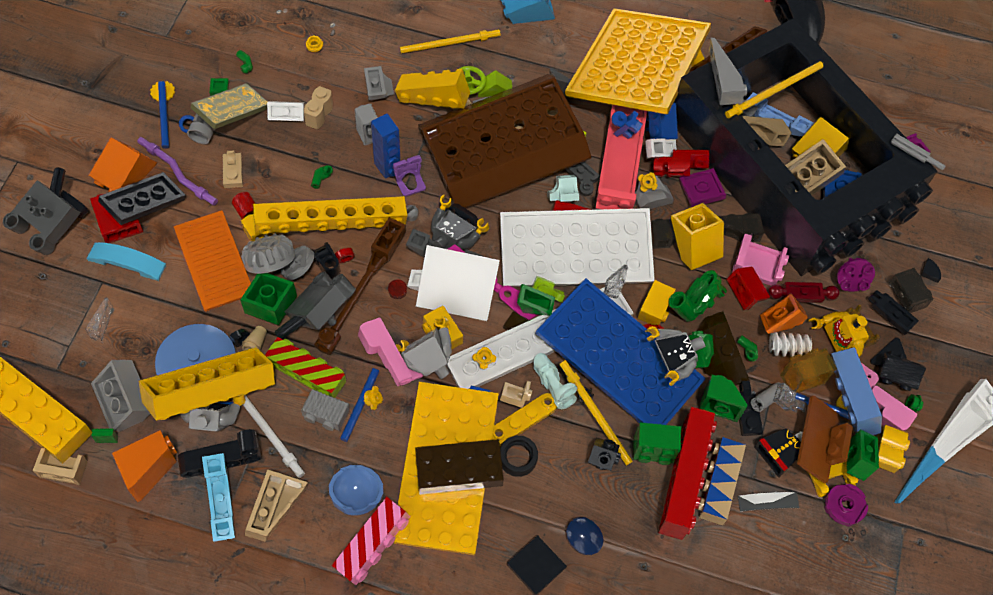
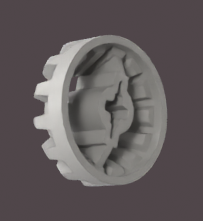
(267, 254)

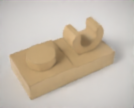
(232, 170)

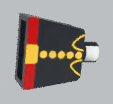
(780, 450)

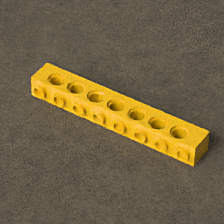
(323, 209)

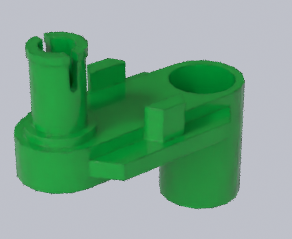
(698, 296)

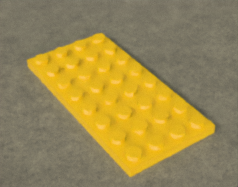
(447, 518)

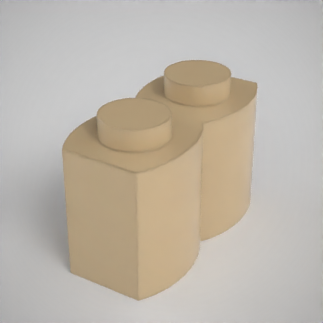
(318, 107)

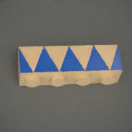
(722, 481)

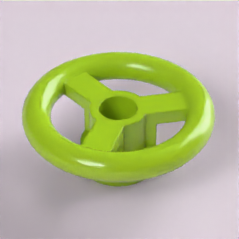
(472, 83)

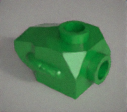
(704, 354)

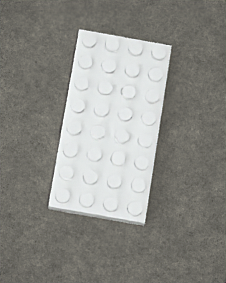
(576, 246)

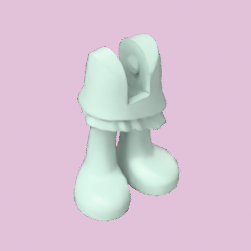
(564, 394)

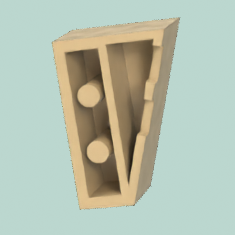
(273, 503)

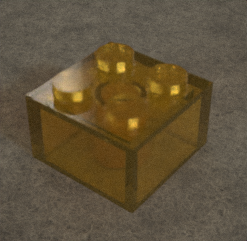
(808, 370)

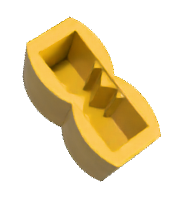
(891, 448)

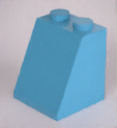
(528, 10)

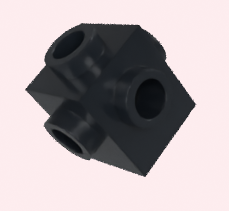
(604, 454)

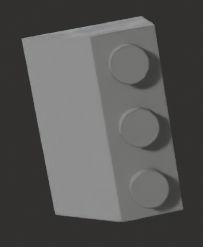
(120, 395)

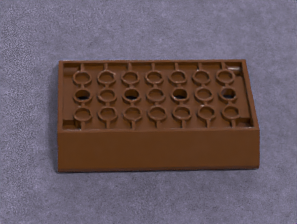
(512, 154)

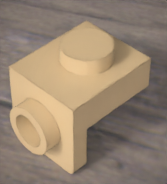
(516, 395)

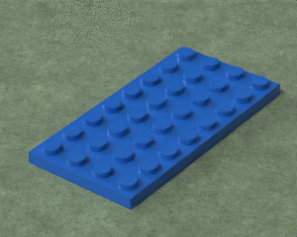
(616, 355)

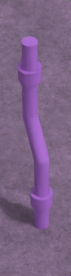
(200, 192)

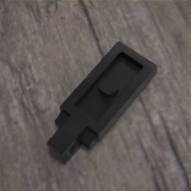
(750, 420)

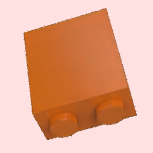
(120, 166)
(145, 463)

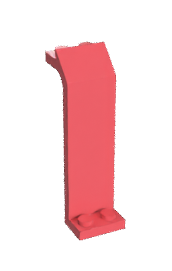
(620, 165)

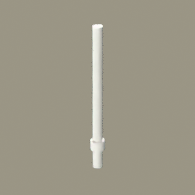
(288, 458)

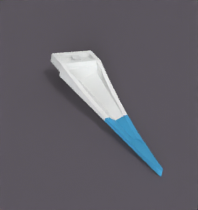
(966, 423)

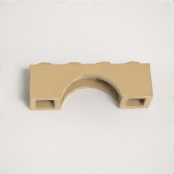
(771, 130)

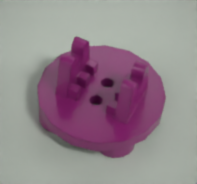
(862, 275)

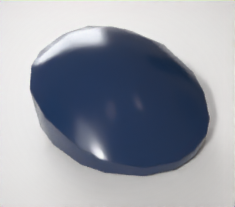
(584, 536)

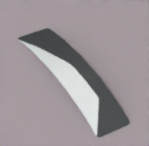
(768, 501)

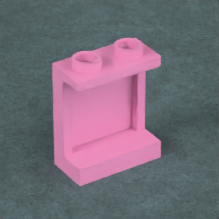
(764, 260)

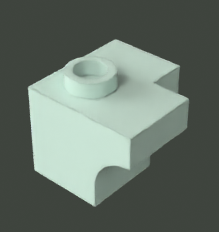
(564, 189)

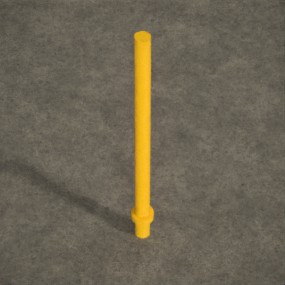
(738, 109)

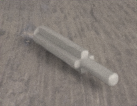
(915, 151)

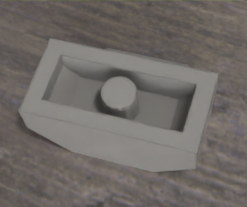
(377, 83)
(653, 198)

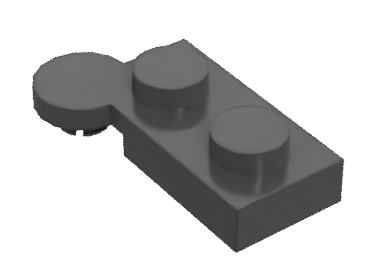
(585, 176)

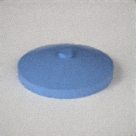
(192, 346)

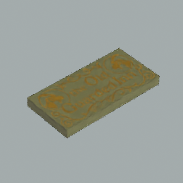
(229, 106)

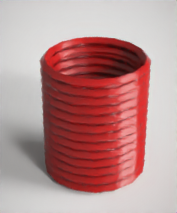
(243, 204)

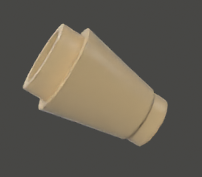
(255, 338)

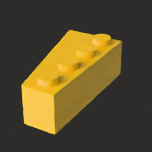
(434, 89)

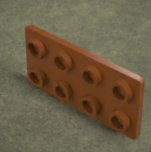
(823, 440)

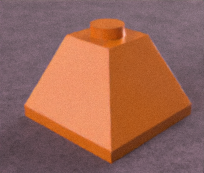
(783, 315)

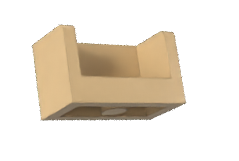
(50, 468)

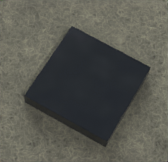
(536, 565)

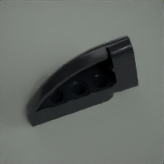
(807, 13)

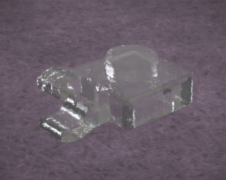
(786, 399)

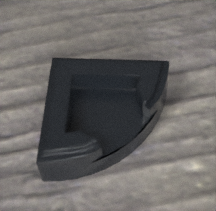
(931, 271)
(239, 336)

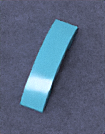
(127, 258)
(219, 497)

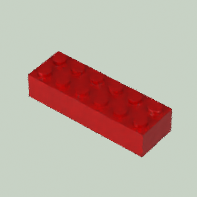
(687, 474)

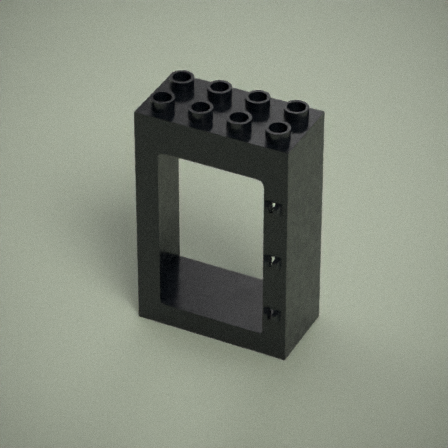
(765, 186)

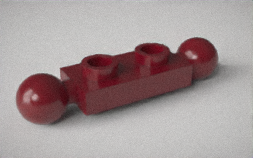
(804, 291)

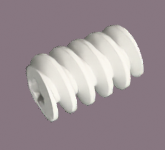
(789, 343)

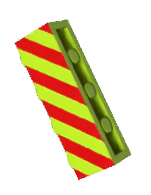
(305, 368)

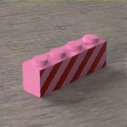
(371, 541)

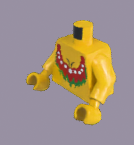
(844, 330)

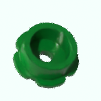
(914, 402)

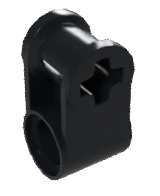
(325, 258)

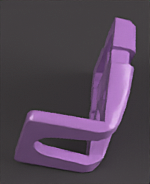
(412, 166)

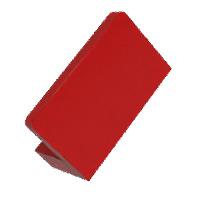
(747, 287)

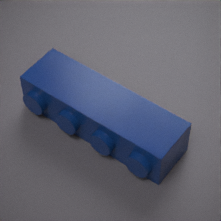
(385, 144)

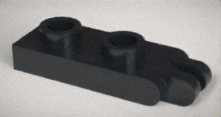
(893, 312)

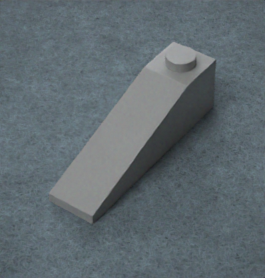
(727, 78)

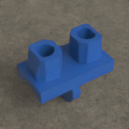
(627, 124)

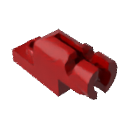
(681, 162)

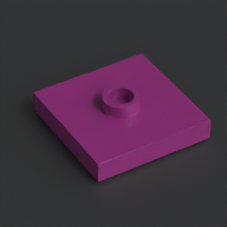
(702, 187)

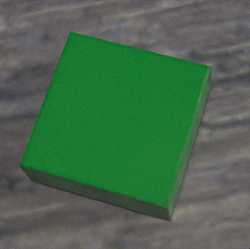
(218, 85)
(105, 435)

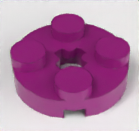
(835, 508)

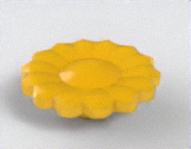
(169, 91)

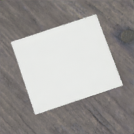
(457, 282)

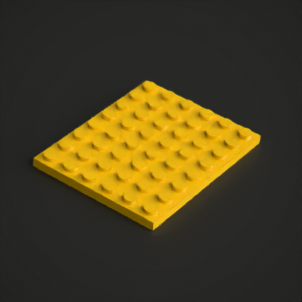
(638, 60)

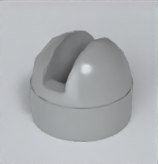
(413, 214)

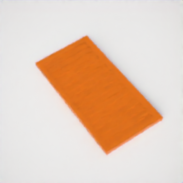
(213, 260)

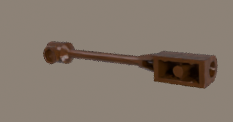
(381, 251)

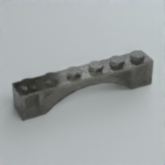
(734, 227)

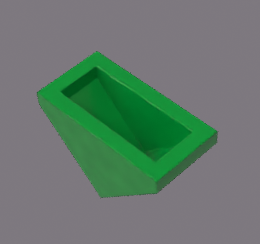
(535, 301)

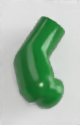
(247, 66)
(321, 174)
(751, 349)

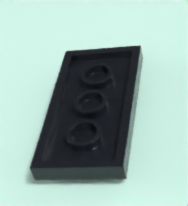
(141, 198)

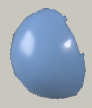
(355, 489)

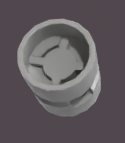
(200, 130)

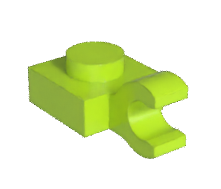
(548, 287)

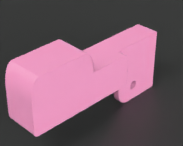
(378, 340)
(893, 411)

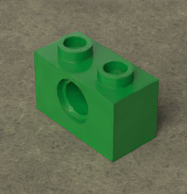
(862, 455)

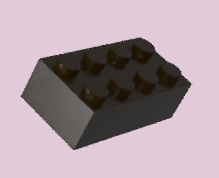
(459, 466)

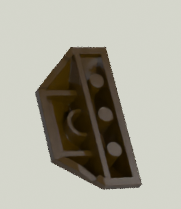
(726, 356)

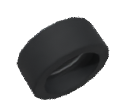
(520, 441)

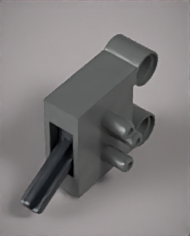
(45, 211)
(317, 304)

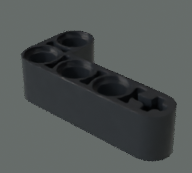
(236, 453)

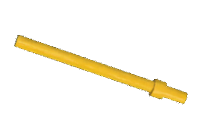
(482, 36)
(574, 378)

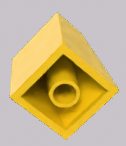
(822, 130)
(698, 235)

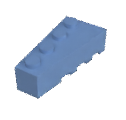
(856, 392)

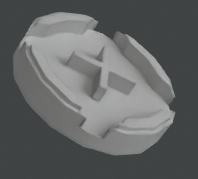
(300, 264)

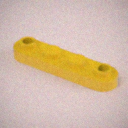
(524, 418)

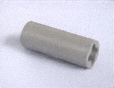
(764, 399)

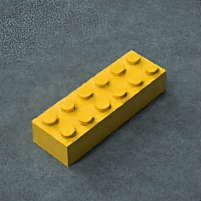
(206, 383)
(39, 414)

